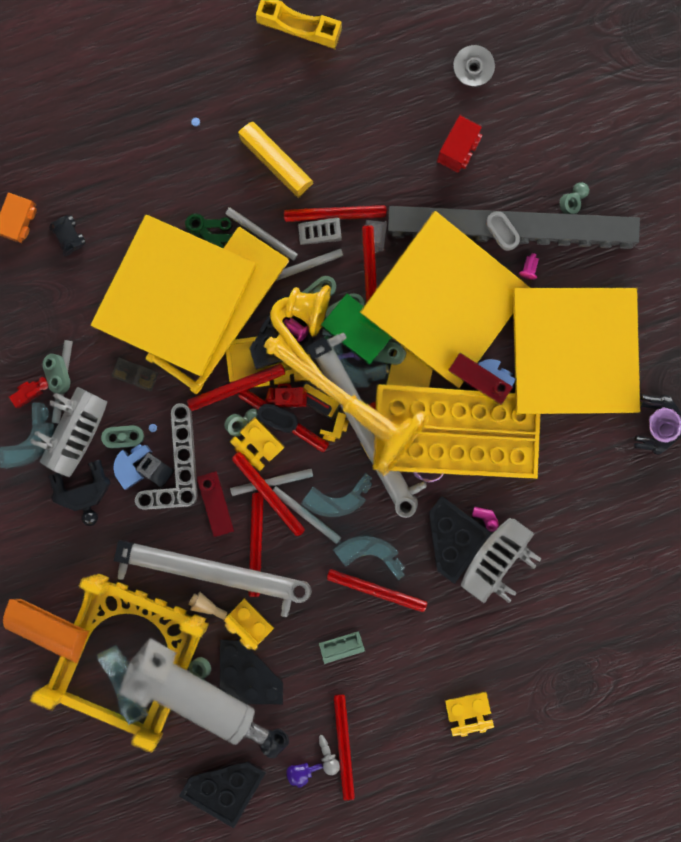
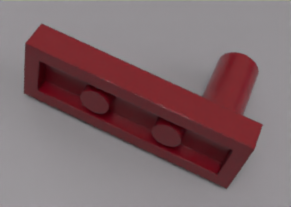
(480, 378)
(215, 504)

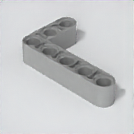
(180, 466)

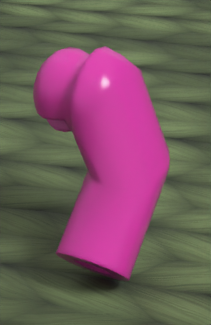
(488, 518)

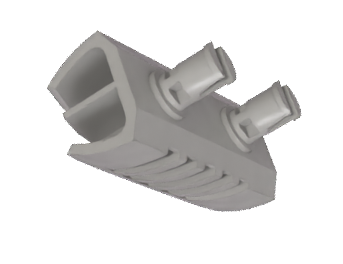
(73, 431)
(496, 558)

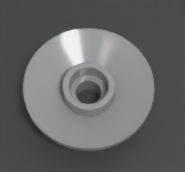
(476, 56)

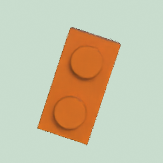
(16, 217)

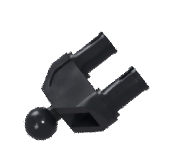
(652, 444)
(83, 497)

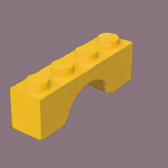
(313, 28)

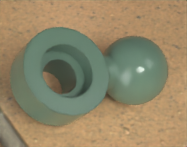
(571, 202)
(241, 422)
(200, 667)

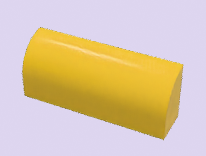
(275, 158)

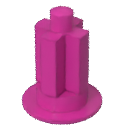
(530, 267)
(297, 329)

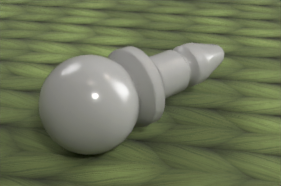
(331, 765)

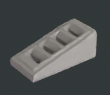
(320, 239)

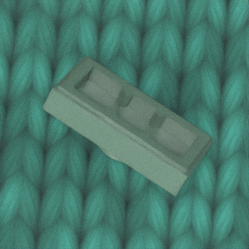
(341, 647)

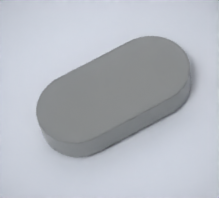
(502, 230)

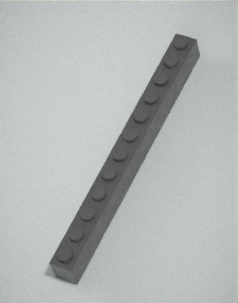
(529, 225)

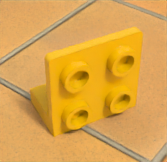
(248, 624)

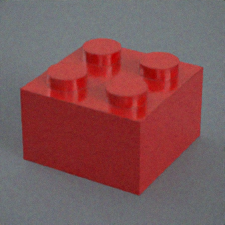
(457, 147)

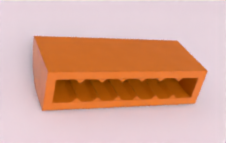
(45, 629)

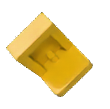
(340, 425)

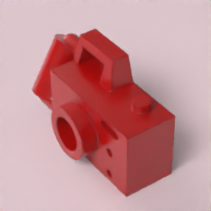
(28, 392)
(287, 396)

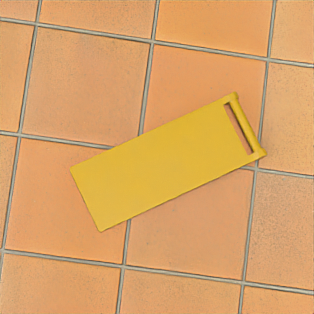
(268, 268)

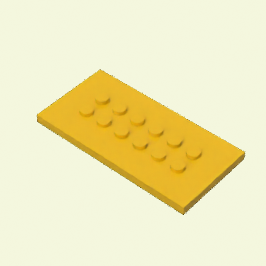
(462, 434)

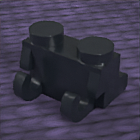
(66, 234)

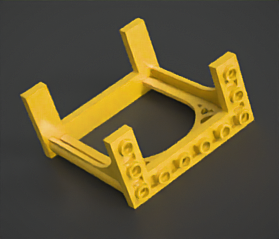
(96, 592)

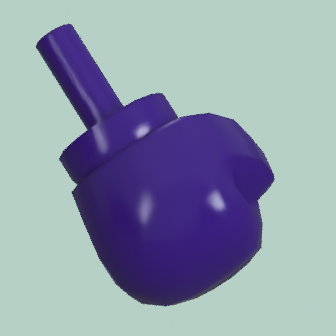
(299, 774)

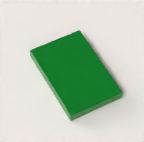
(361, 334)

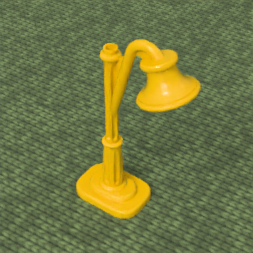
(312, 310)

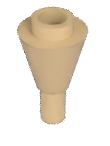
(202, 604)

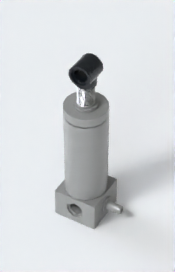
(156, 678)

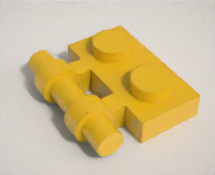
(261, 439)
(469, 707)

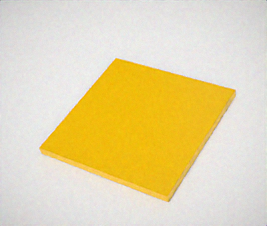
(173, 295)
(444, 298)
(576, 350)

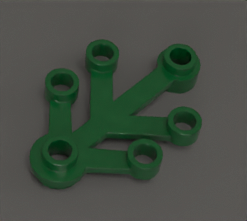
(215, 239)

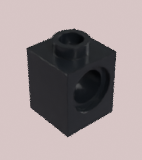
(155, 470)

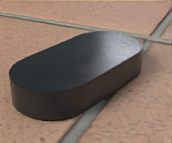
(277, 418)

